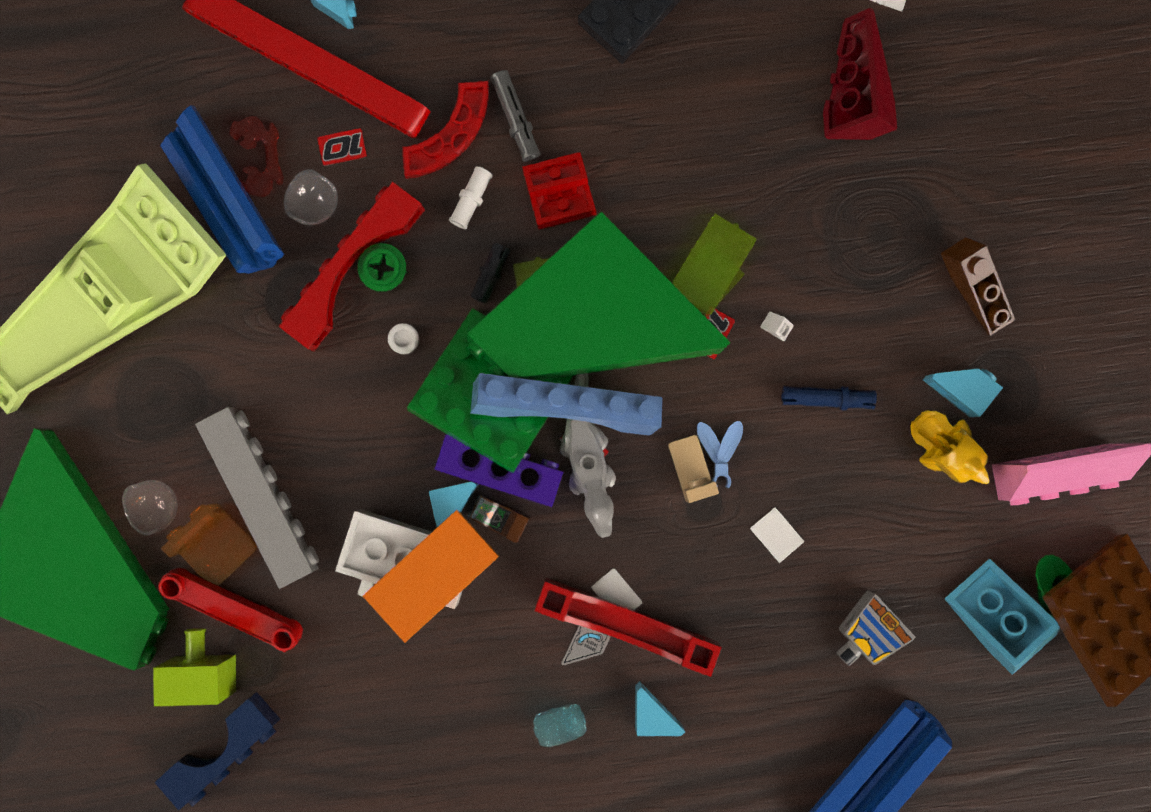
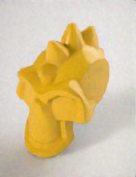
(949, 448)

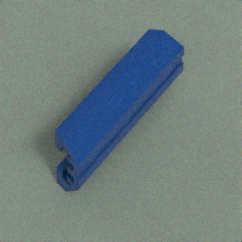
(220, 195)
(890, 764)

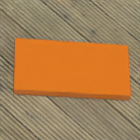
(430, 576)

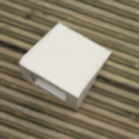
(777, 325)

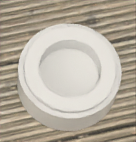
(403, 339)

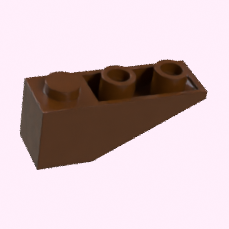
(979, 283)

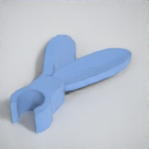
(720, 453)

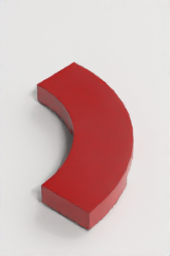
(454, 137)

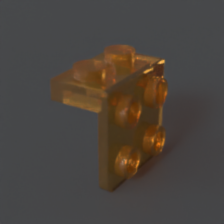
(211, 543)

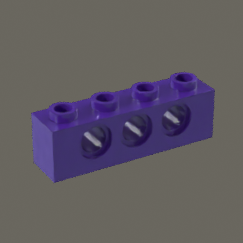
(543, 492)

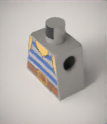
(872, 631)

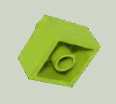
(194, 677)

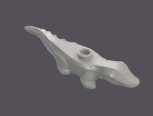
(590, 474)

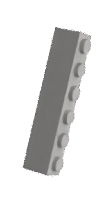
(257, 496)

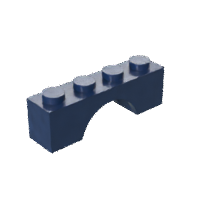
(190, 775)

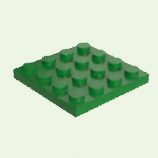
(447, 398)

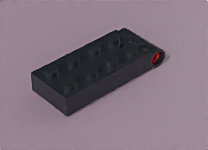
(623, 23)

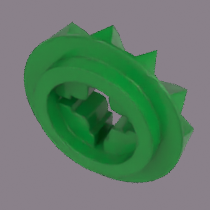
(373, 256)

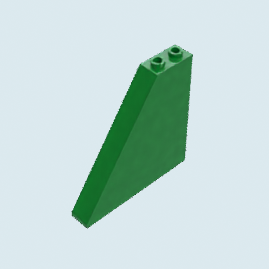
(592, 312)
(69, 565)

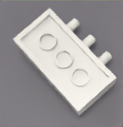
(376, 546)

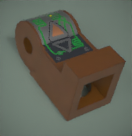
(499, 518)

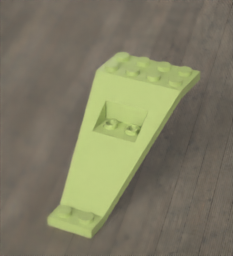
(117, 278)

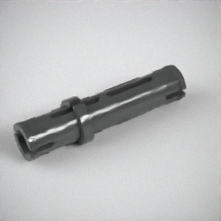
(520, 128)

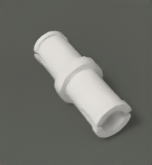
(470, 197)

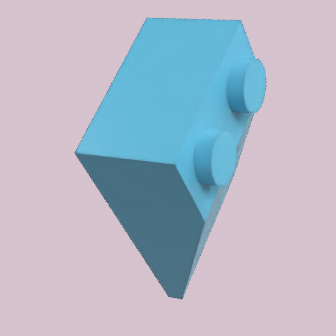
(1002, 616)

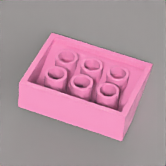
(1068, 471)

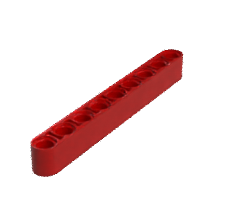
(311, 63)

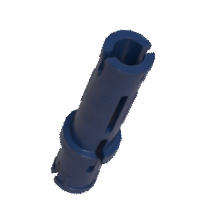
(842, 398)

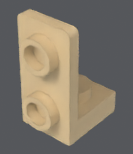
(692, 469)

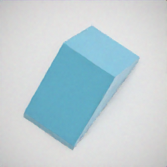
(449, 499)
(652, 716)

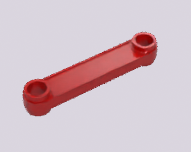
(230, 609)

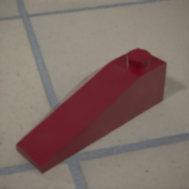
(861, 91)

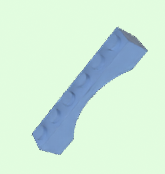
(524, 397)

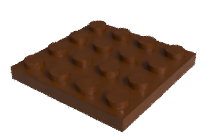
(1108, 618)

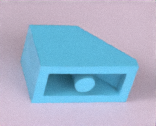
(966, 389)

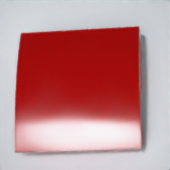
(559, 190)

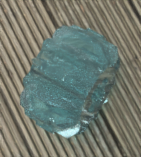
(559, 725)

